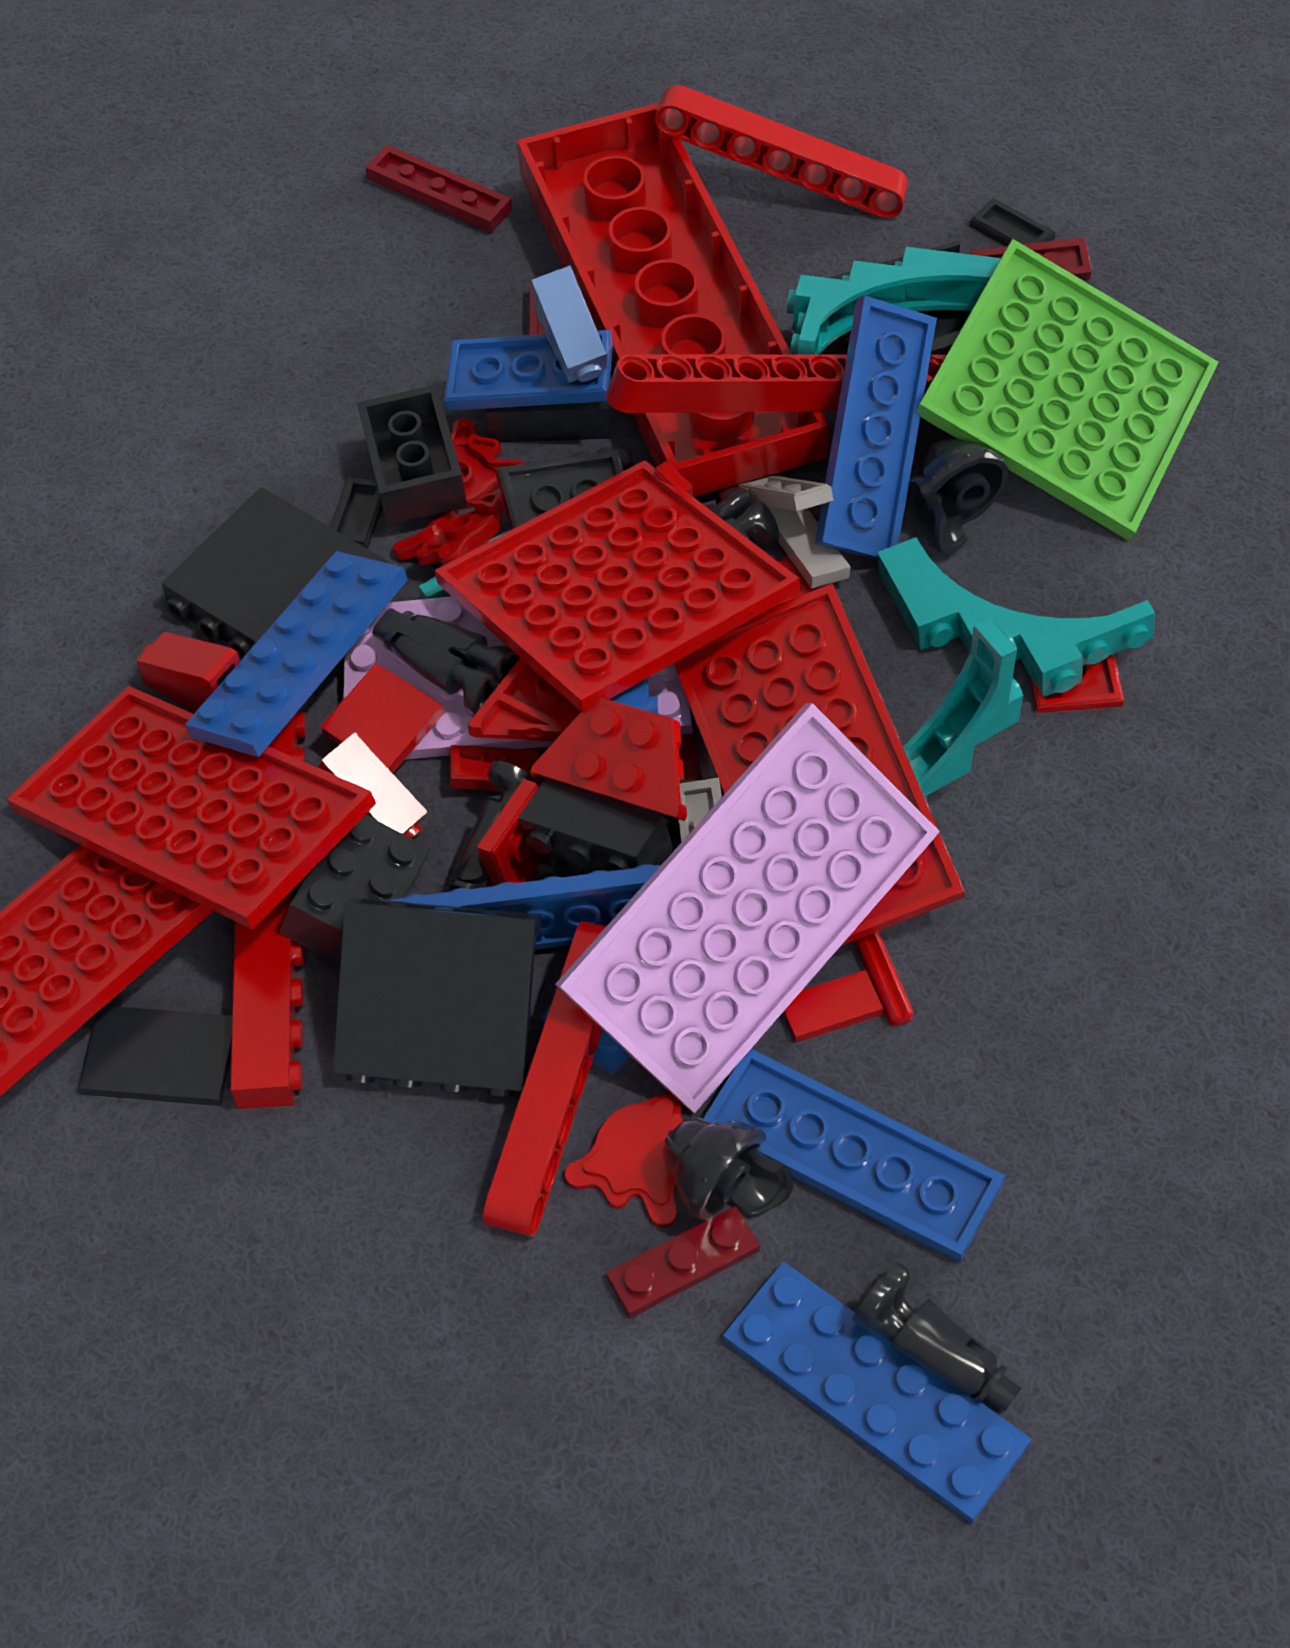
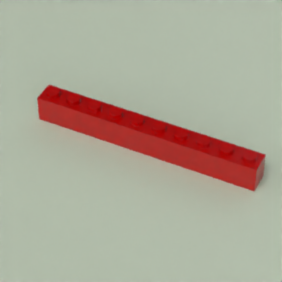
(268, 991)

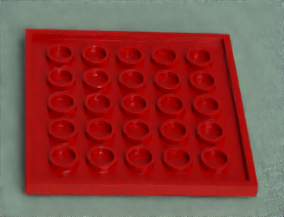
(616, 584)

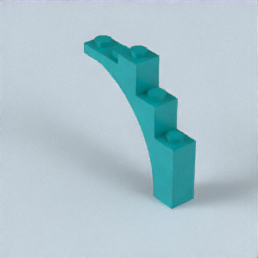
(921, 282)
(1047, 646)
(976, 708)

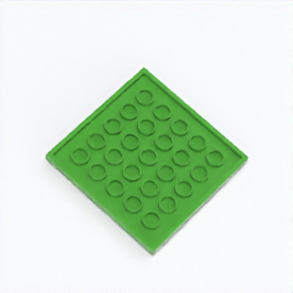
(1069, 389)

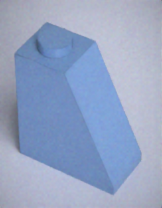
(568, 325)

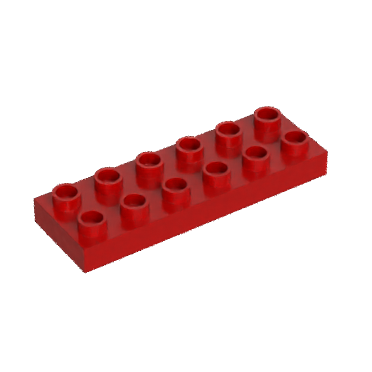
(664, 282)

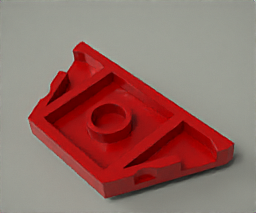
(523, 709)
(620, 756)

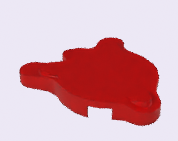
(477, 460)
(454, 534)
(630, 1159)

